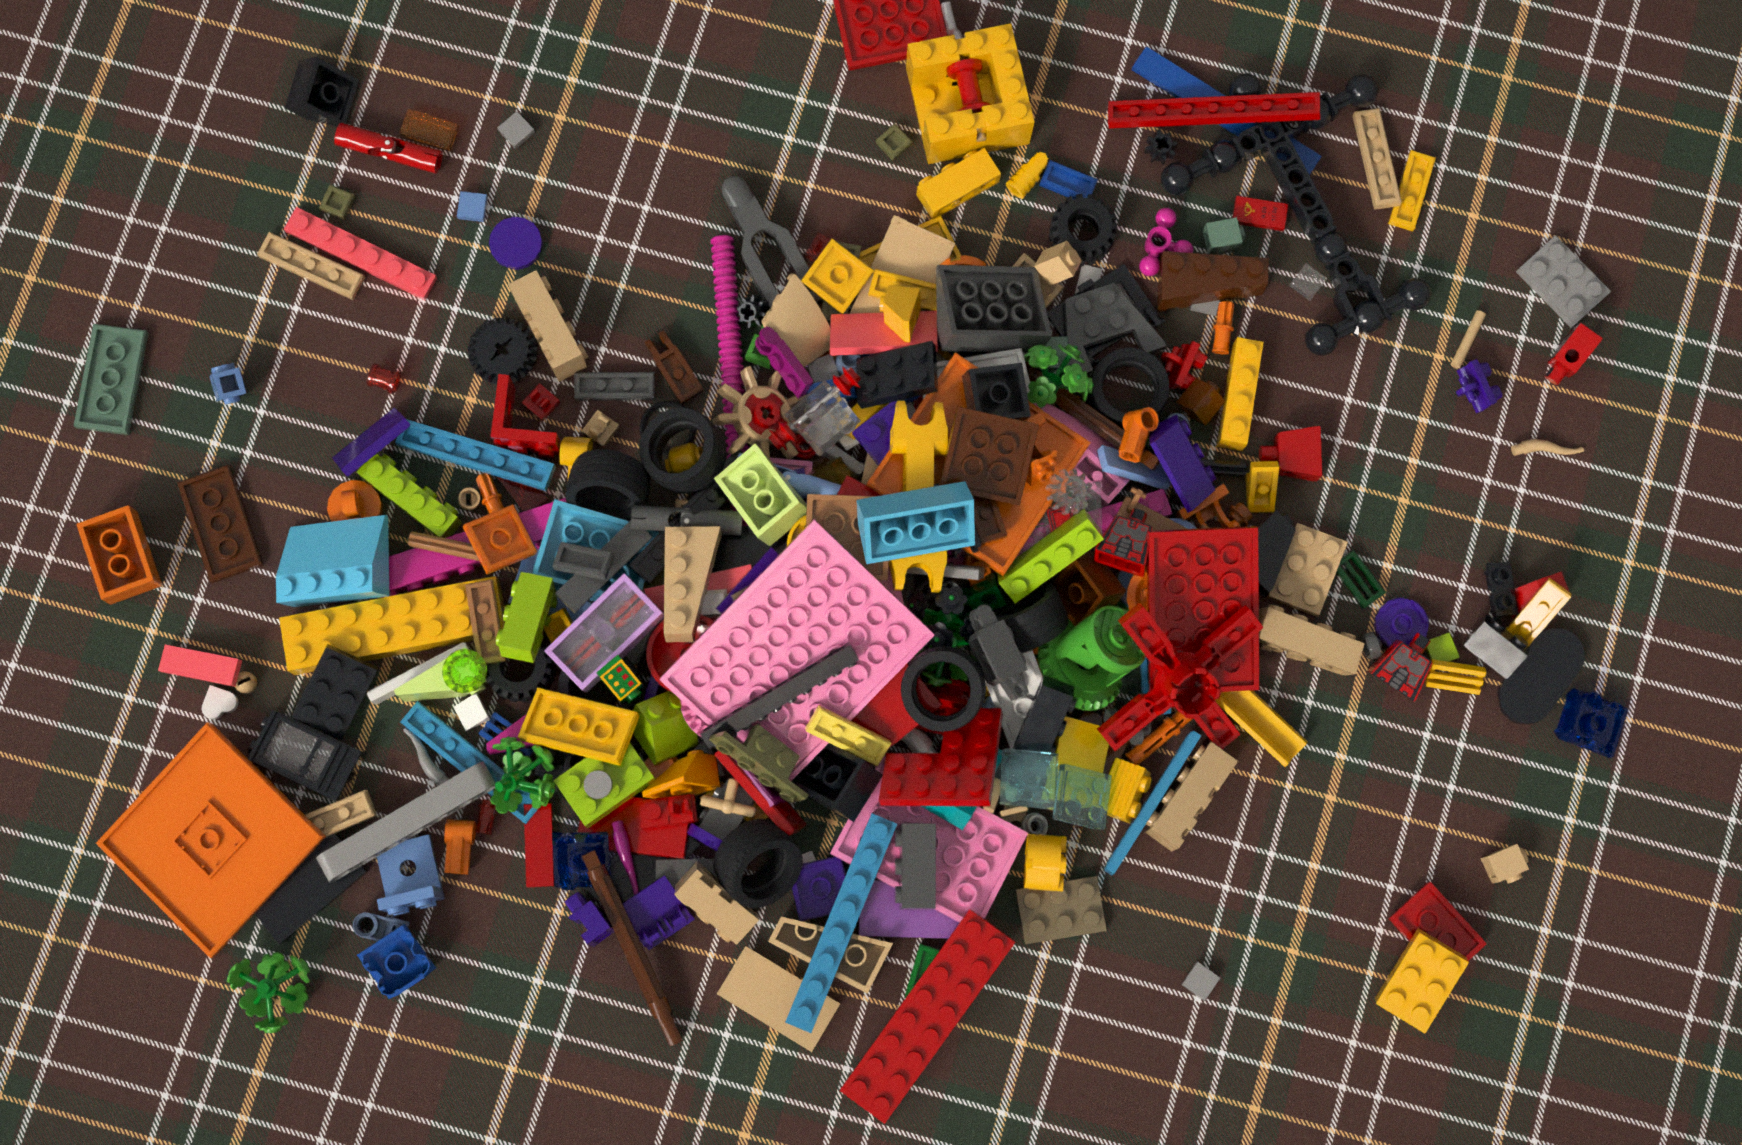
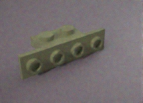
(765, 758)

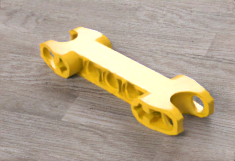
(918, 449)

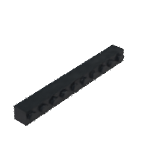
(782, 693)

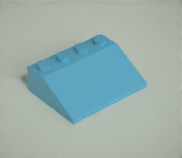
(583, 528)
(334, 562)

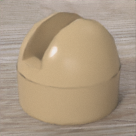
(474, 498)
(246, 687)

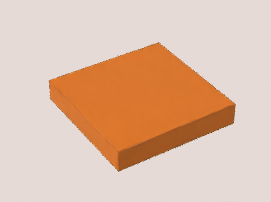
(499, 539)

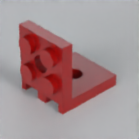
(518, 440)

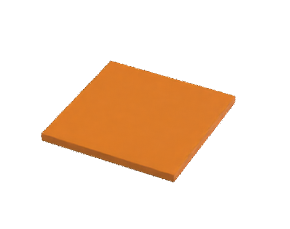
(1017, 519)
(210, 840)

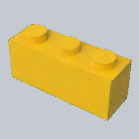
(958, 183)

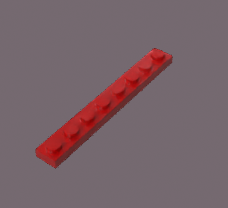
(1214, 110)

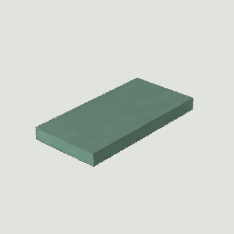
(111, 379)

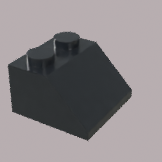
(321, 92)

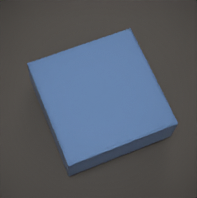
(472, 206)

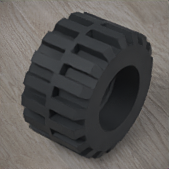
(1091, 211)
(525, 689)

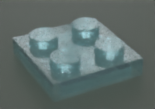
(1028, 778)
(1082, 797)

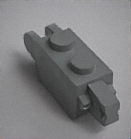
(997, 652)

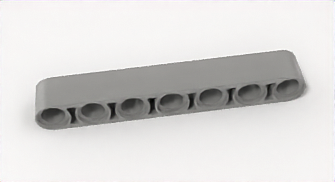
(406, 822)

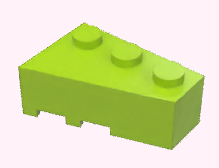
(526, 617)

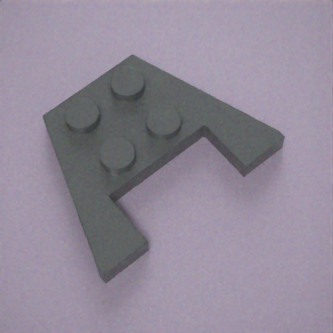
(1104, 316)

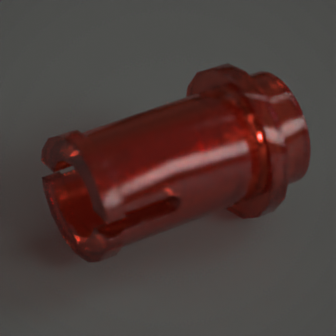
(486, 817)

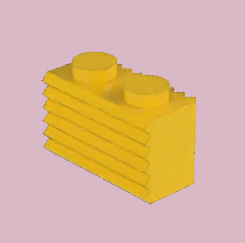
(1126, 789)

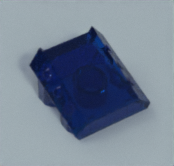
(1591, 722)
(568, 863)

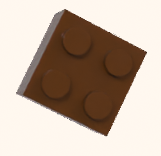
(1087, 587)

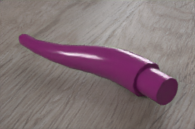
(623, 849)

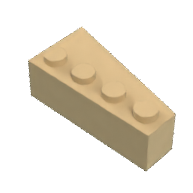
(548, 326)
(687, 572)
(1306, 641)
(860, 960)

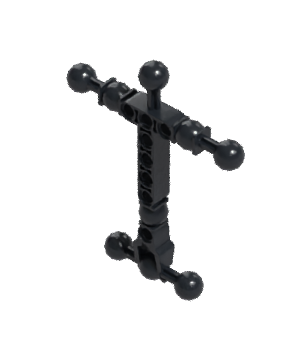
(1329, 245)

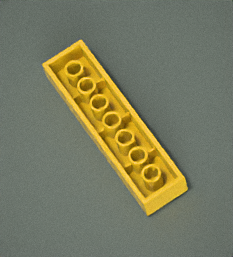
(382, 626)

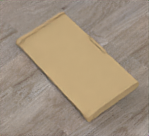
(905, 252)

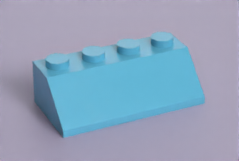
(916, 522)

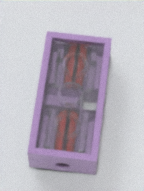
(603, 631)

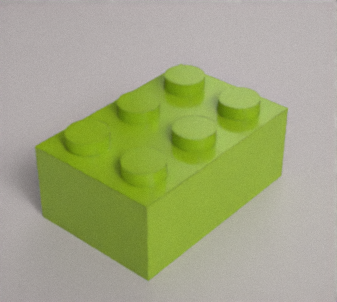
(626, 779)

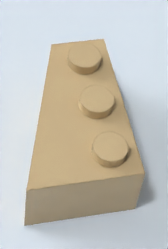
(714, 905)

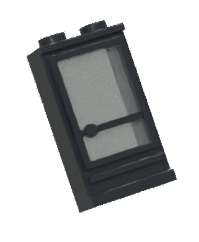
(304, 755)

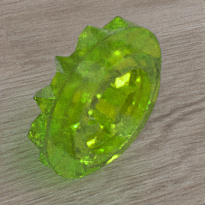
(460, 659)

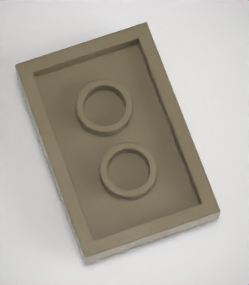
(1061, 914)

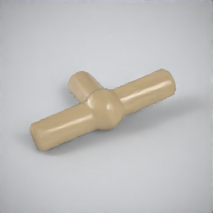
(728, 805)

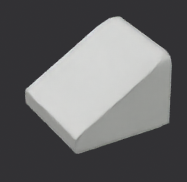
(472, 712)

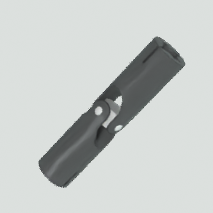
(656, 518)

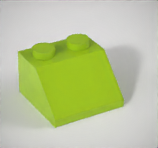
(663, 728)

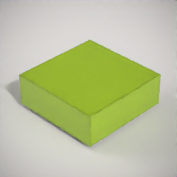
(1442, 648)

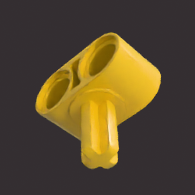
(572, 448)

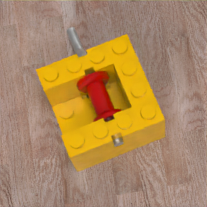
(986, 106)

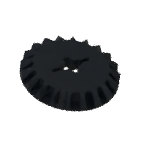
(520, 348)

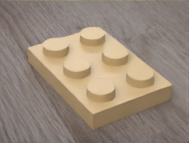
(1308, 570)

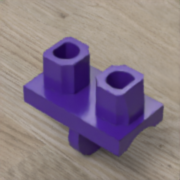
(1476, 386)

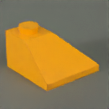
(685, 776)

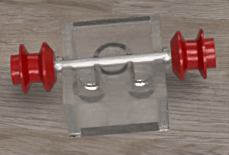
(821, 415)

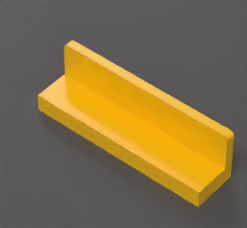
(1262, 724)

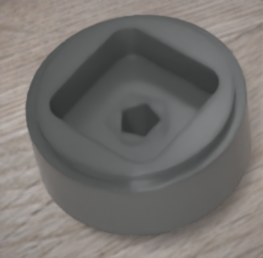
(1372, 645)

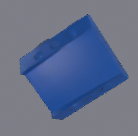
(396, 962)

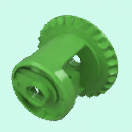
(1098, 651)

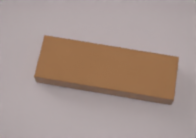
(484, 619)

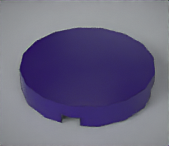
(515, 243)
(1400, 621)
(704, 837)

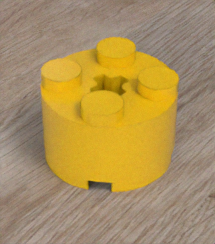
(1044, 862)

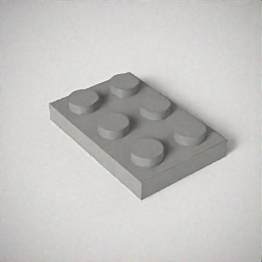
(1563, 281)

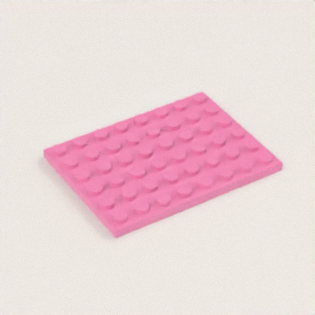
(787, 620)

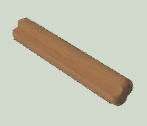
(442, 545)

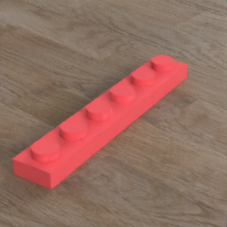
(360, 253)

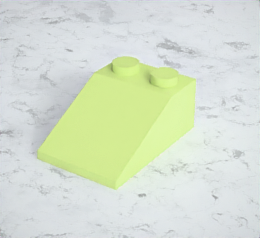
(761, 495)
(431, 685)

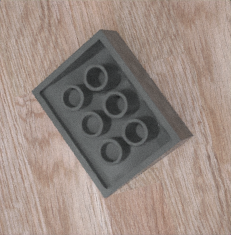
(990, 308)

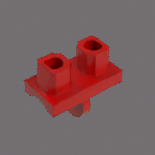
(1179, 364)

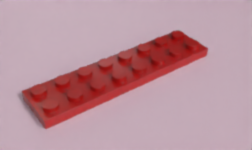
(927, 1016)

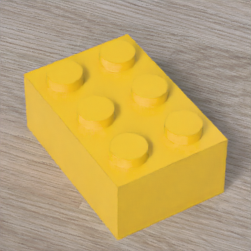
(1421, 980)

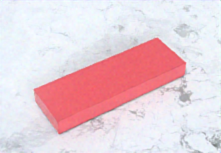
(200, 665)

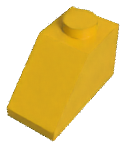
(901, 310)

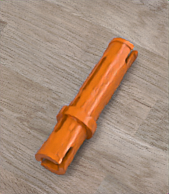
(1169, 727)

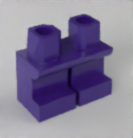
(591, 917)

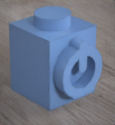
(227, 383)

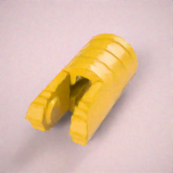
(1027, 175)

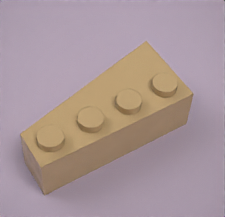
(1190, 796)

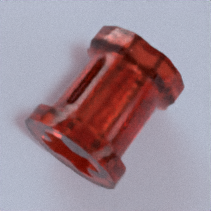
(383, 378)

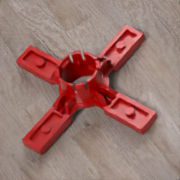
(1175, 668)

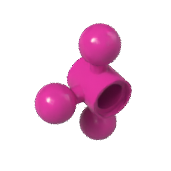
(1165, 219)

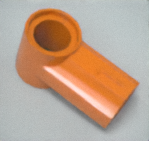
(1137, 429)
(459, 837)

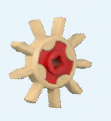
(750, 408)

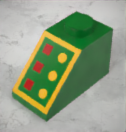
(620, 680)

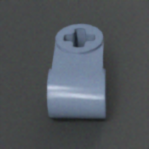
(381, 928)

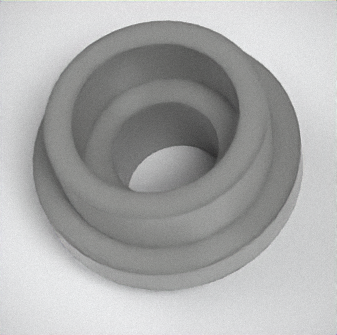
(1039, 820)

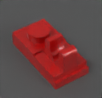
(668, 811)

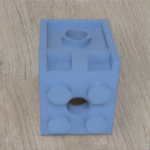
(417, 890)

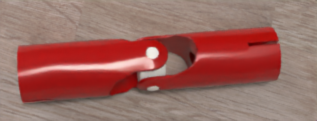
(378, 145)

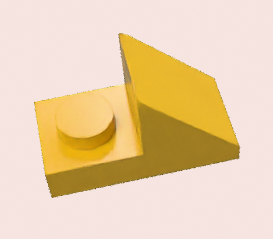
(1262, 486)

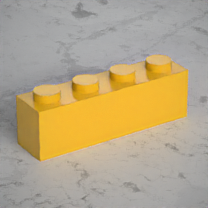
(1239, 394)

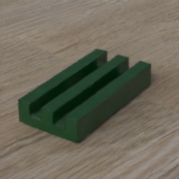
(1366, 572)

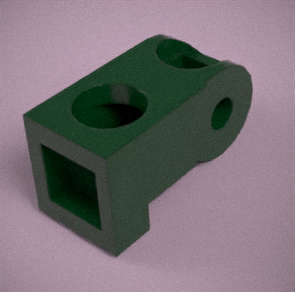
(985, 592)

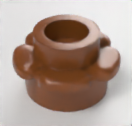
(1240, 514)

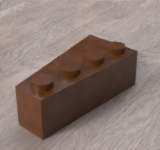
(1206, 278)

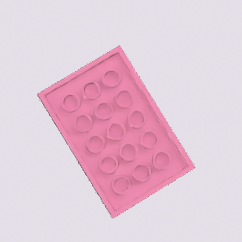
(968, 861)

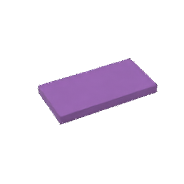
(884, 919)

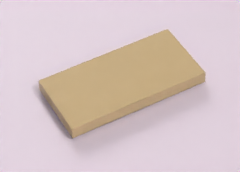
(768, 994)

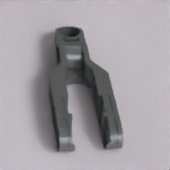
(751, 221)

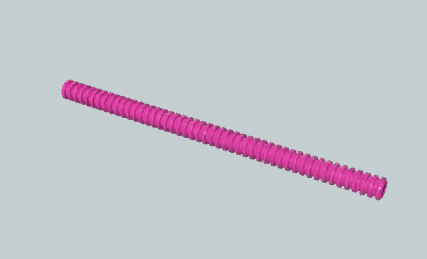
(728, 327)

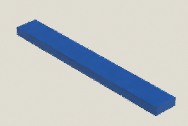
(1184, 85)

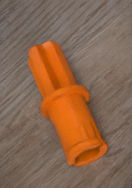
(1223, 328)
(489, 493)

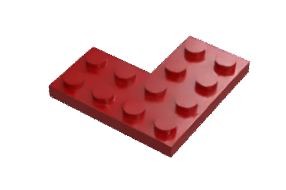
(956, 776)

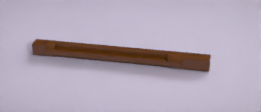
(1093, 418)
(631, 946)

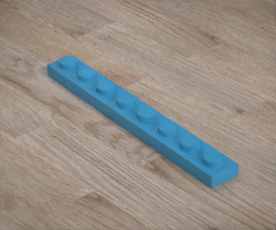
(841, 923)

